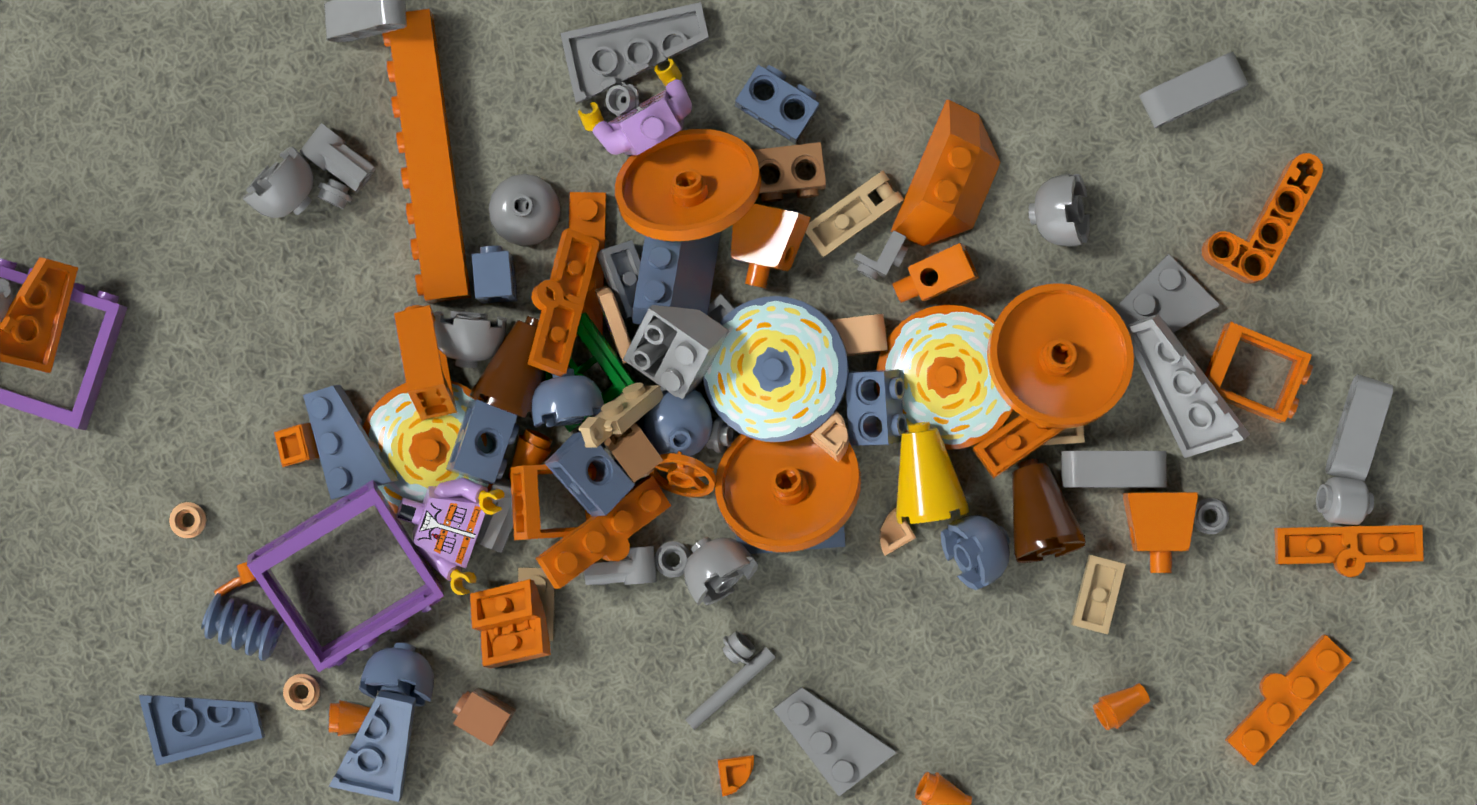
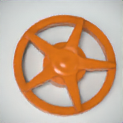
(683, 475)

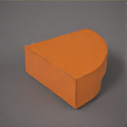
(734, 772)

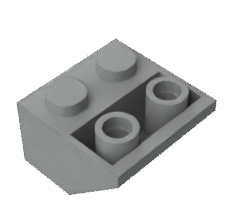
(675, 347)

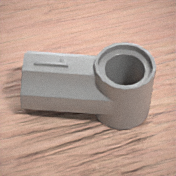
(331, 153)
(498, 526)
(635, 569)

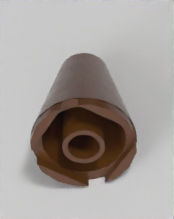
(508, 378)
(1041, 515)

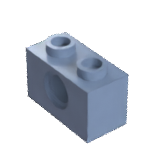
(467, 457)
(571, 467)

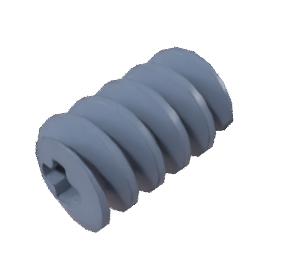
(241, 628)

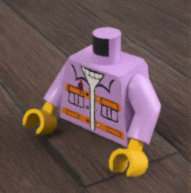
(646, 124)
(449, 526)

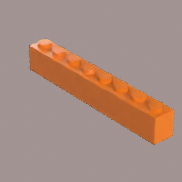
(428, 159)

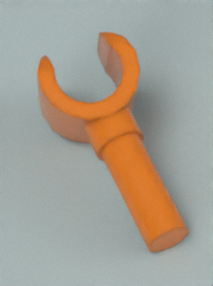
(245, 577)

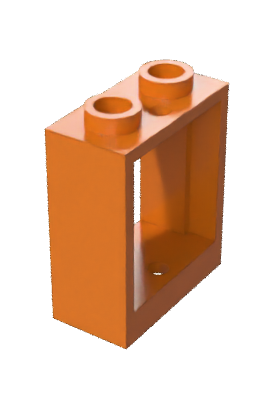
(423, 363)
(1298, 373)
(526, 503)

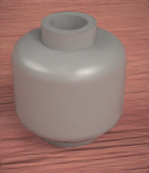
(1344, 500)

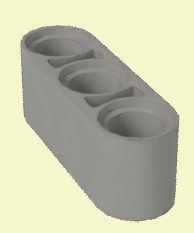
(362, 18)
(1193, 89)
(1359, 428)
(1114, 469)

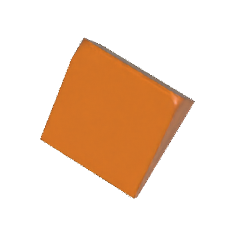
(296, 444)

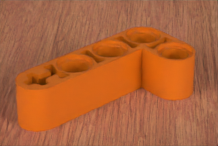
(1272, 216)

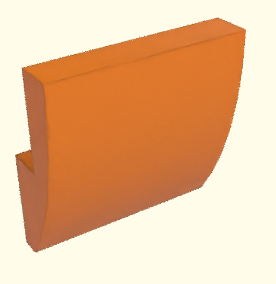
(510, 624)

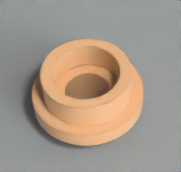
(177, 516)
(291, 697)

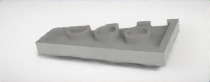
(626, 47)
(1167, 292)
(1185, 395)

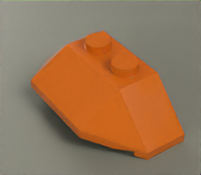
(949, 179)

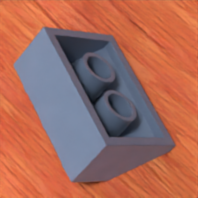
(675, 274)

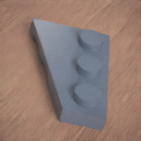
(342, 444)
(197, 725)
(380, 750)

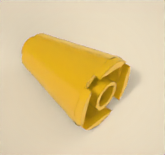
(926, 478)

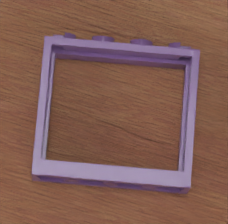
(97, 364)
(366, 633)

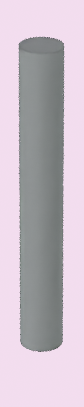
(730, 688)

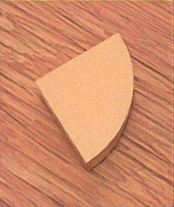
(833, 436)
(894, 534)

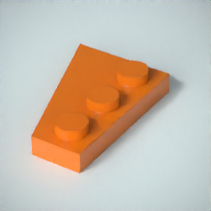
(37, 316)

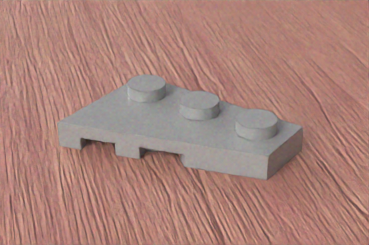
(832, 741)

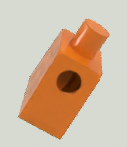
(767, 240)
(953, 270)
(1160, 525)

